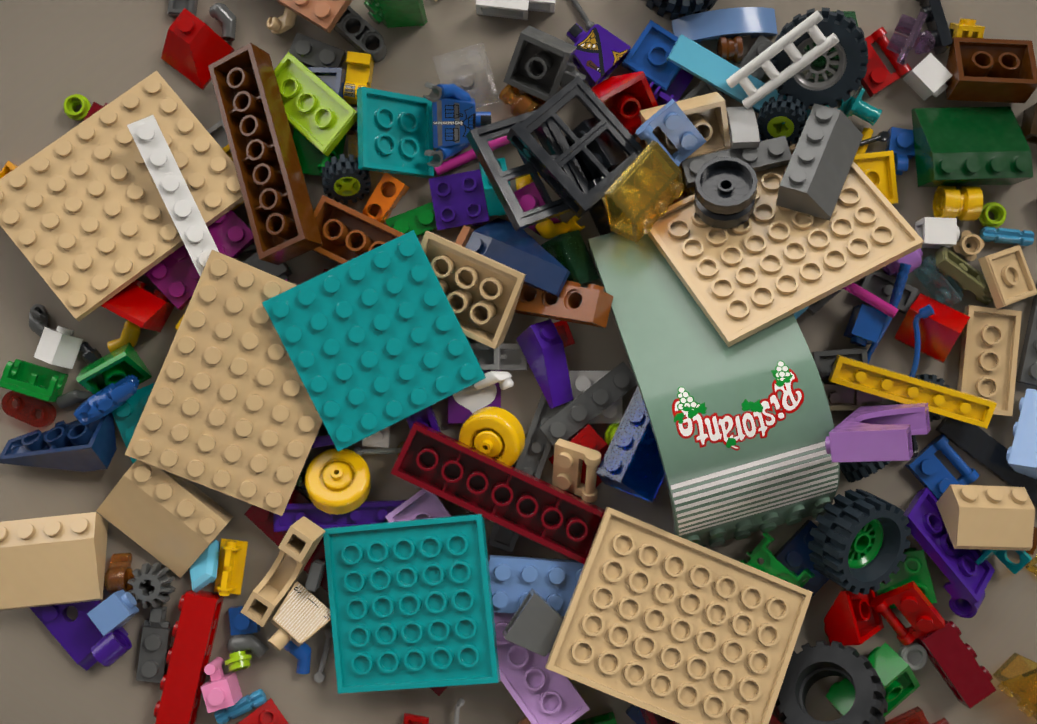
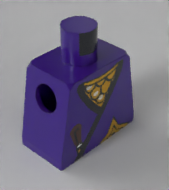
(597, 52)

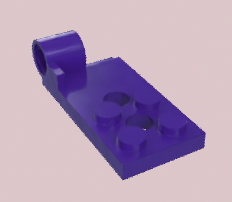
(958, 565)
(81, 636)

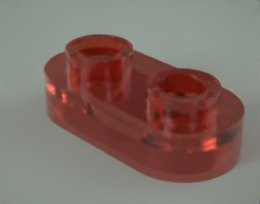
(27, 407)

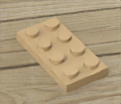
(990, 356)

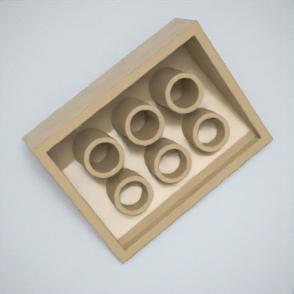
(477, 288)
(164, 515)
(52, 560)

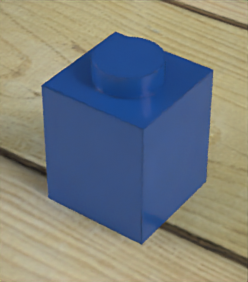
(864, 325)

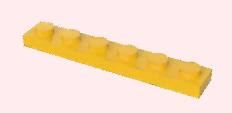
(911, 391)

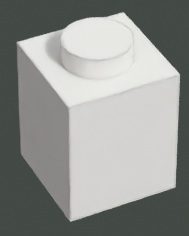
(928, 77)
(937, 231)
(58, 347)

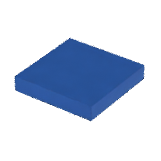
(651, 56)

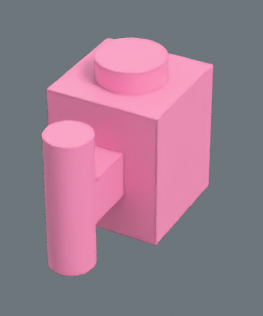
(221, 689)

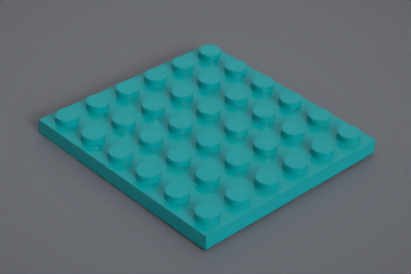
(374, 340)
(411, 604)

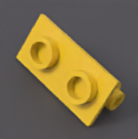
(231, 567)

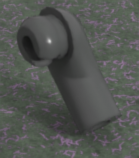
(227, 18)
(38, 319)
(72, 398)
(247, 642)

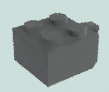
(541, 64)

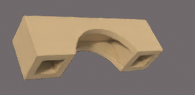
(292, 558)

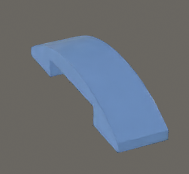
(727, 23)

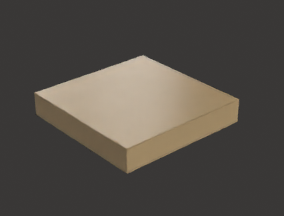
(1008, 276)

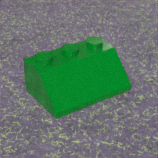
(397, 12)
(894, 674)

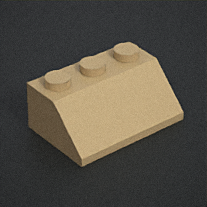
(707, 115)
(988, 517)

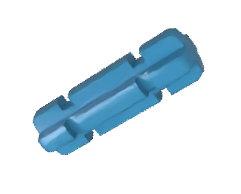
(1007, 236)
(243, 706)

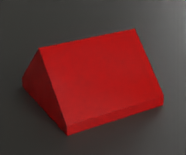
(937, 331)

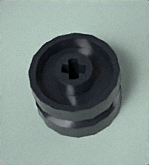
(725, 192)

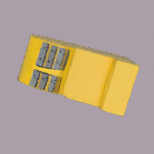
(358, 74)

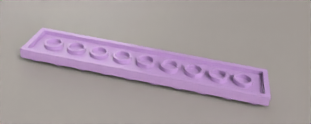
(539, 692)

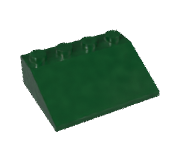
(969, 147)

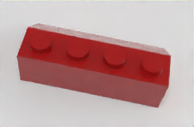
(141, 306)

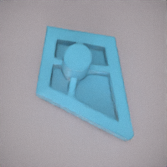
(205, 567)

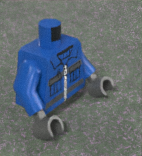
(453, 118)

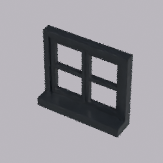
(553, 143)
(551, 169)

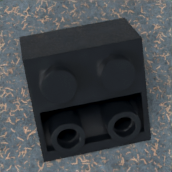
(603, 148)

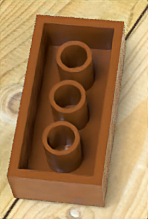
(348, 232)

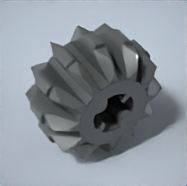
(158, 580)

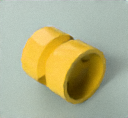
(962, 203)

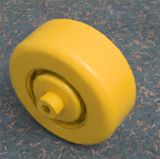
(494, 434)
(338, 481)

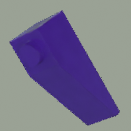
(548, 362)

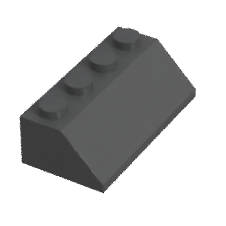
(820, 163)

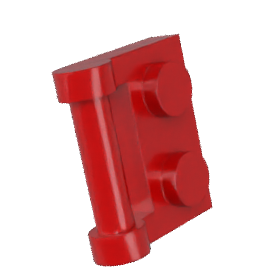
(877, 74)
(914, 607)

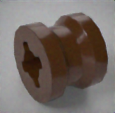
(730, 49)

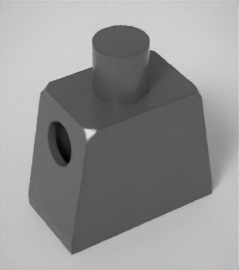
(534, 625)

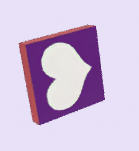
(467, 401)

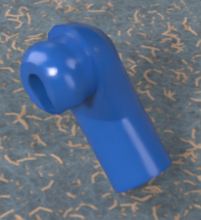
(303, 656)

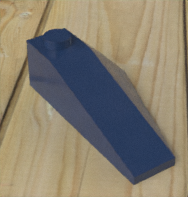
(520, 252)
(65, 446)

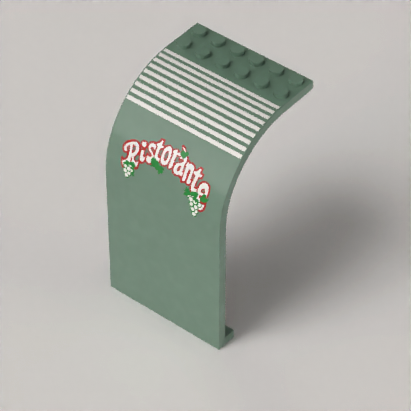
(731, 423)

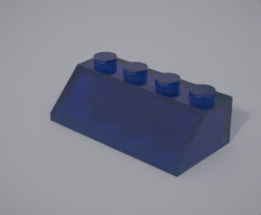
(633, 455)

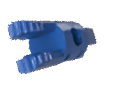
(107, 400)

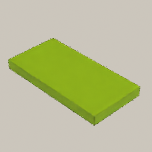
(313, 105)

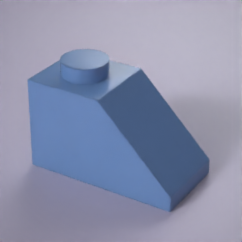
(114, 612)

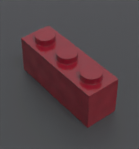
(957, 665)

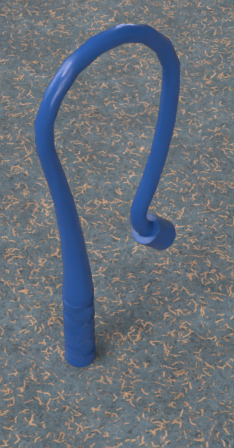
(924, 312)

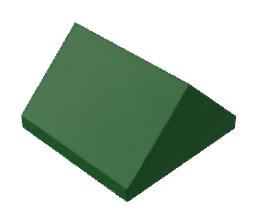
(113, 368)

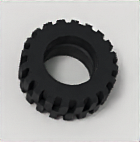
(826, 661)

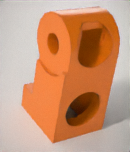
(385, 198)

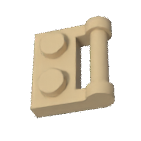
(568, 469)

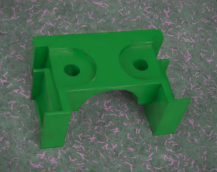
(773, 566)

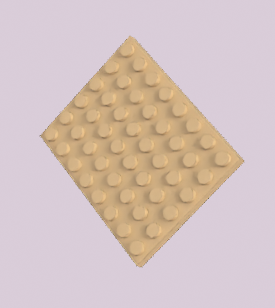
(91, 207)
(780, 256)
(229, 394)
(678, 627)

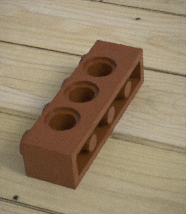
(592, 311)

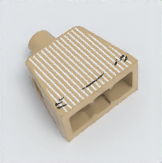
(298, 618)

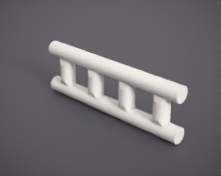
(784, 43)

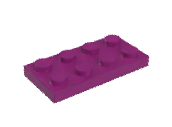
(177, 273)

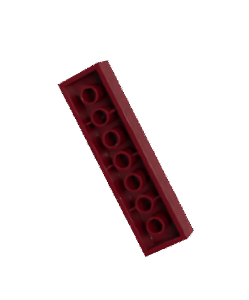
(498, 492)

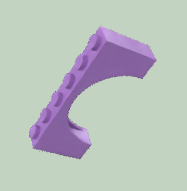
(878, 433)

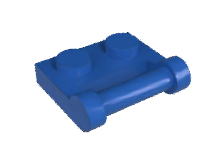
(933, 473)

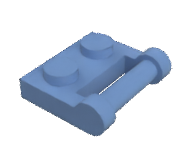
(676, 128)

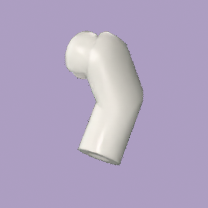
(493, 377)

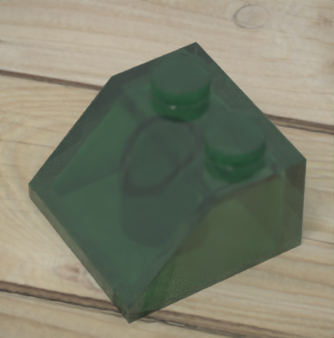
(574, 256)

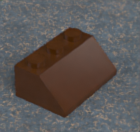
(991, 70)

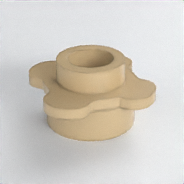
(972, 239)

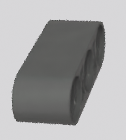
(364, 37)

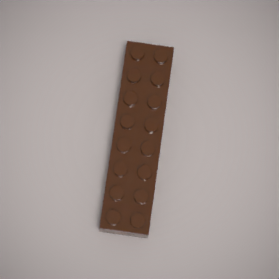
(264, 155)

